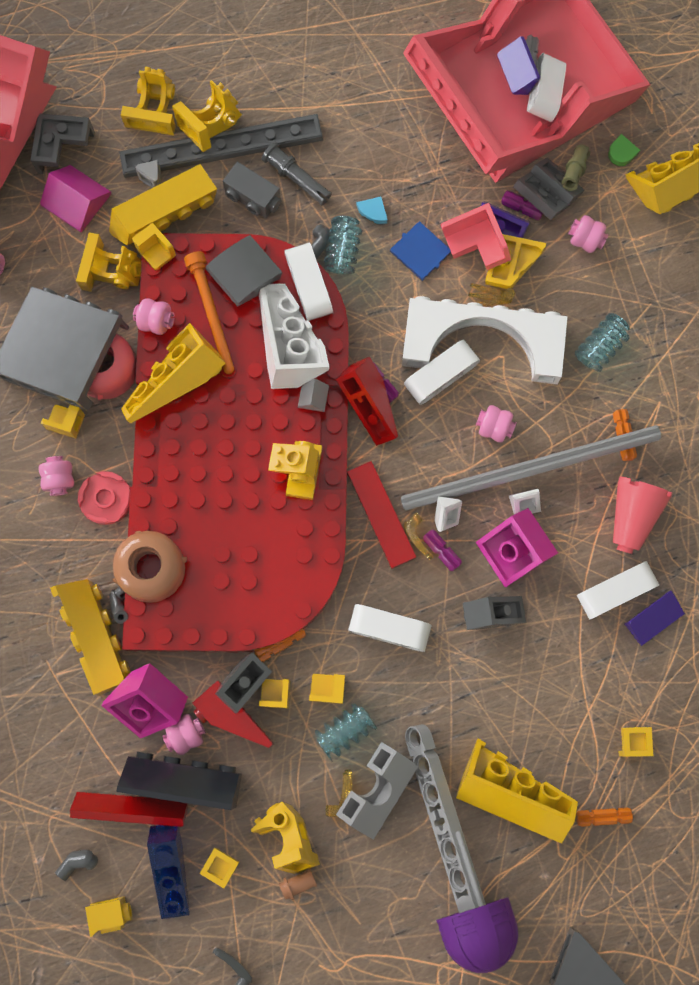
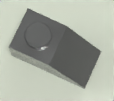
(494, 612)
(242, 682)

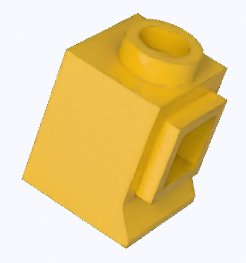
(108, 915)

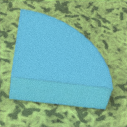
(373, 210)

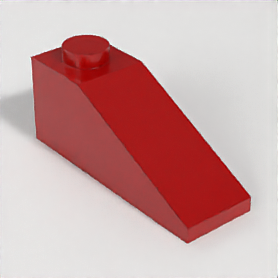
(369, 399)
(217, 713)

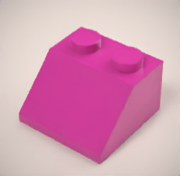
(516, 547)
(146, 701)

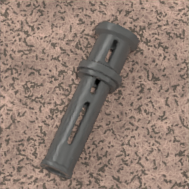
(287, 166)

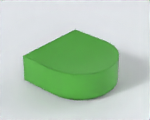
(622, 151)

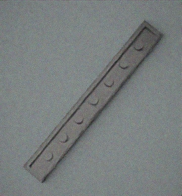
(224, 145)

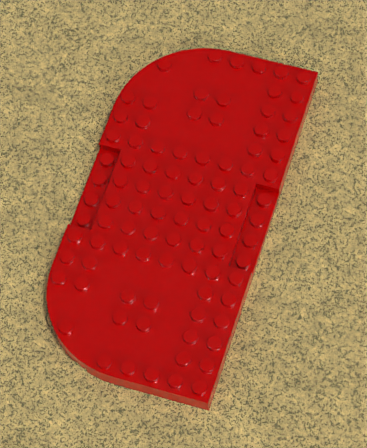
(202, 478)

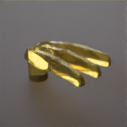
(498, 296)
(409, 526)
(331, 810)

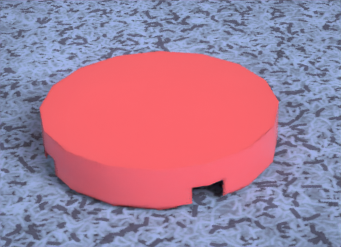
(104, 498)

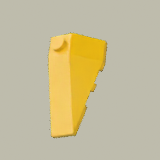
(185, 367)

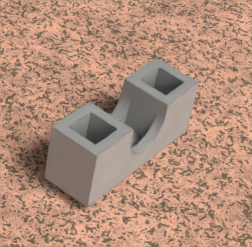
(370, 810)

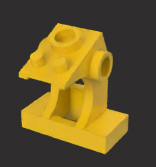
(157, 86)
(211, 120)
(96, 263)
(301, 464)
(297, 851)

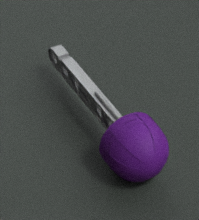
(481, 933)

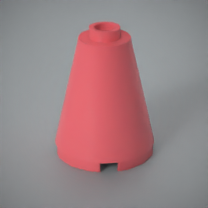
(637, 512)

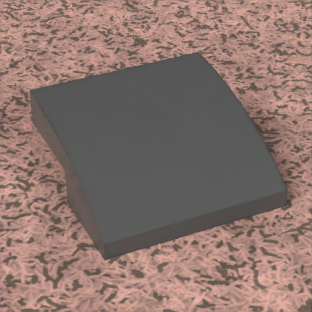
(545, 190)
(243, 270)

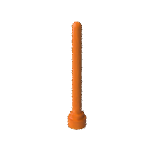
(196, 264)

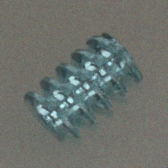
(342, 245)
(603, 341)
(344, 730)

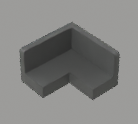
(52, 133)

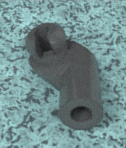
(321, 241)
(117, 606)
(75, 860)

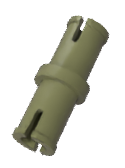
(576, 167)

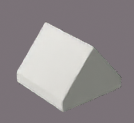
(524, 500)
(447, 513)

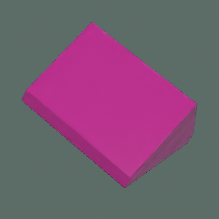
(73, 196)

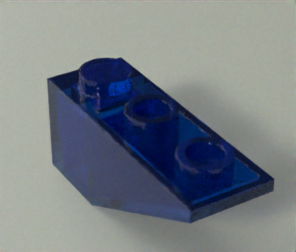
(168, 870)

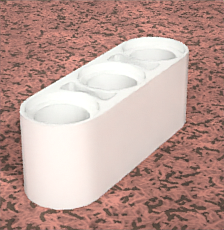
(547, 93)
(308, 281)
(441, 372)
(618, 590)
(390, 628)

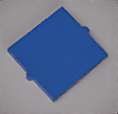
(420, 251)

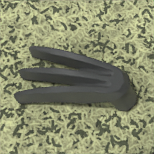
(245, 977)

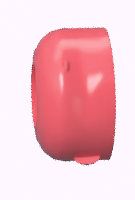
(120, 375)

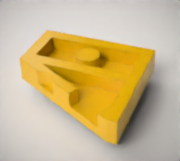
(523, 256)

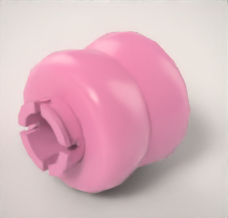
(588, 234)
(153, 316)
(496, 423)
(56, 475)
(184, 735)

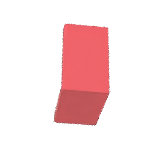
(477, 231)

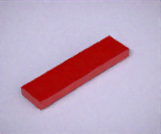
(381, 515)
(128, 809)

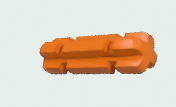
(621, 418)
(264, 653)
(604, 817)

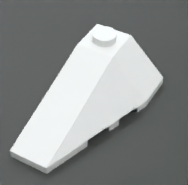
(290, 345)

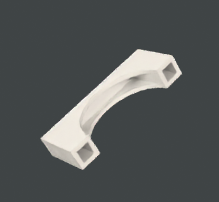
(538, 333)

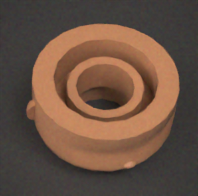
(167, 579)

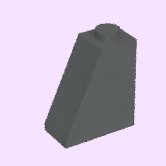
(581, 964)

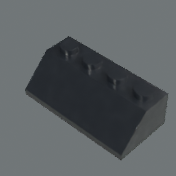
(180, 782)

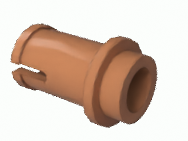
(297, 884)

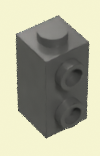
(251, 190)

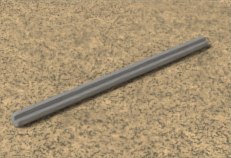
(531, 467)

